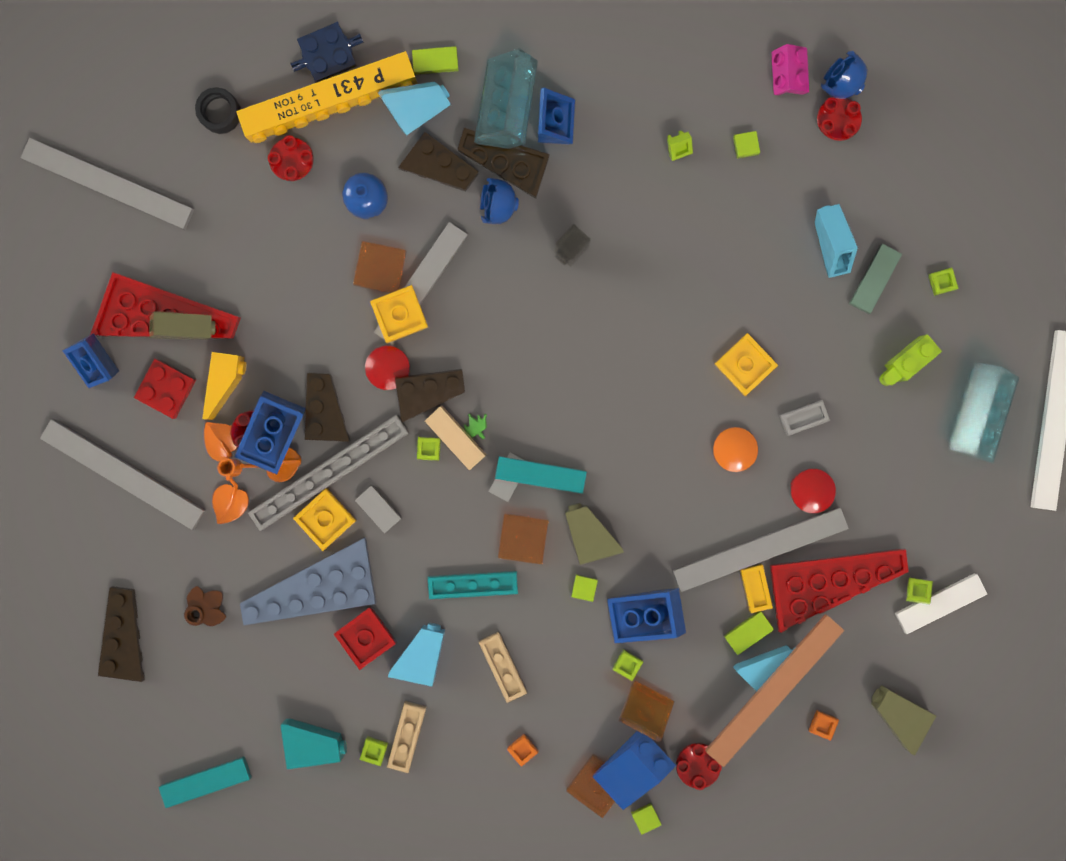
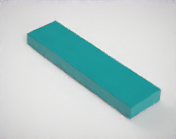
(540, 474)
(472, 585)
(205, 782)

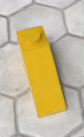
(223, 377)

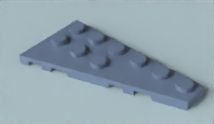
(329, 585)

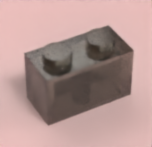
(571, 245)

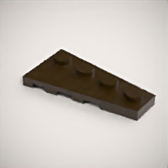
(517, 165)
(120, 643)

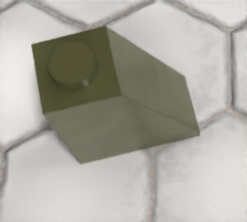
(181, 326)
(589, 535)
(903, 717)

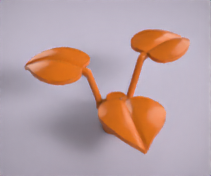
(227, 500)

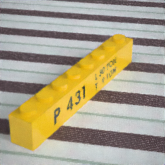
(325, 98)

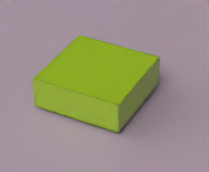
(746, 144)
(943, 281)
(428, 448)
(584, 588)
(919, 591)
(628, 665)
(373, 751)
(646, 818)

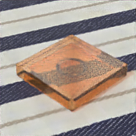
(379, 267)
(523, 538)
(646, 711)
(588, 790)

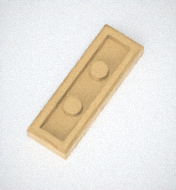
(455, 437)
(502, 667)
(406, 737)

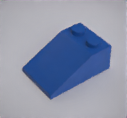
(270, 432)
(647, 616)
(633, 770)

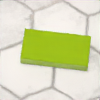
(435, 60)
(748, 632)

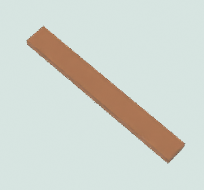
(774, 690)

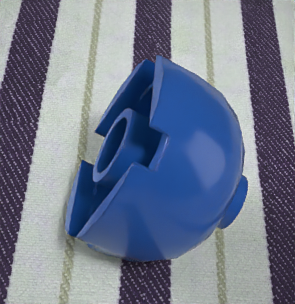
(846, 77)
(365, 195)
(498, 200)

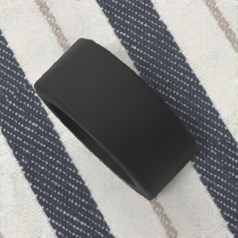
(204, 100)

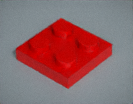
(164, 388)
(365, 638)

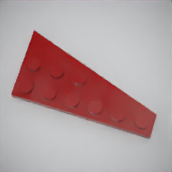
(130, 303)
(821, 584)

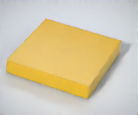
(399, 314)
(746, 364)
(324, 519)

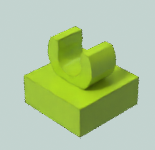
(679, 145)

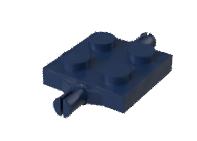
(326, 52)

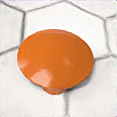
(735, 449)

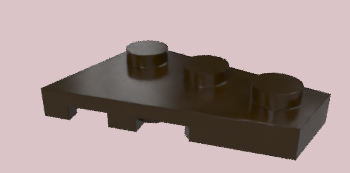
(438, 163)
(427, 391)
(323, 411)

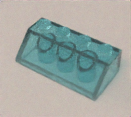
(506, 100)
(984, 412)

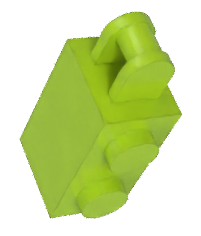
(910, 360)

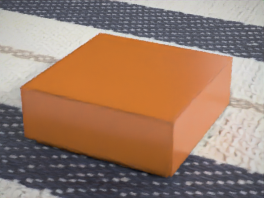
(823, 725)
(522, 750)

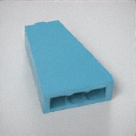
(415, 103)
(835, 240)
(421, 657)
(760, 668)

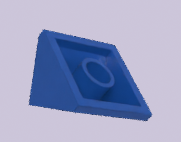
(555, 118)
(91, 361)

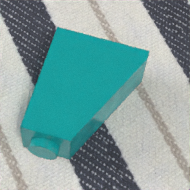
(310, 745)

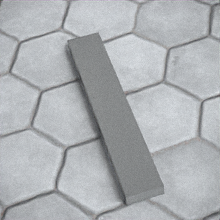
(434, 264)

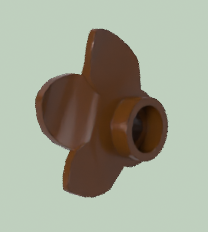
(206, 605)

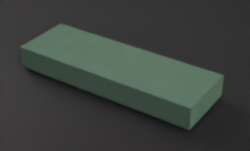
(875, 279)

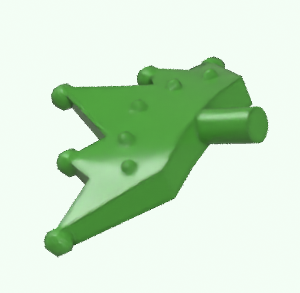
(476, 426)

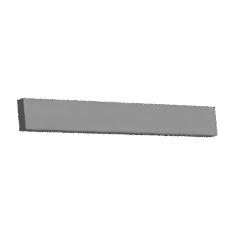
(107, 183)
(328, 473)
(122, 474)
(760, 549)

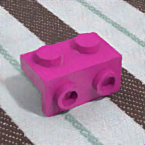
(790, 70)

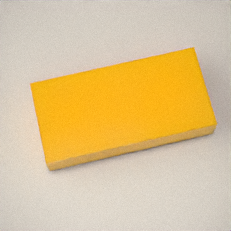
(756, 588)

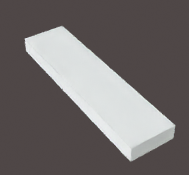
(941, 604)

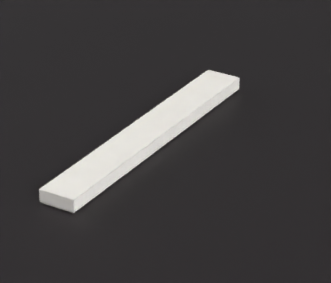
(1053, 430)

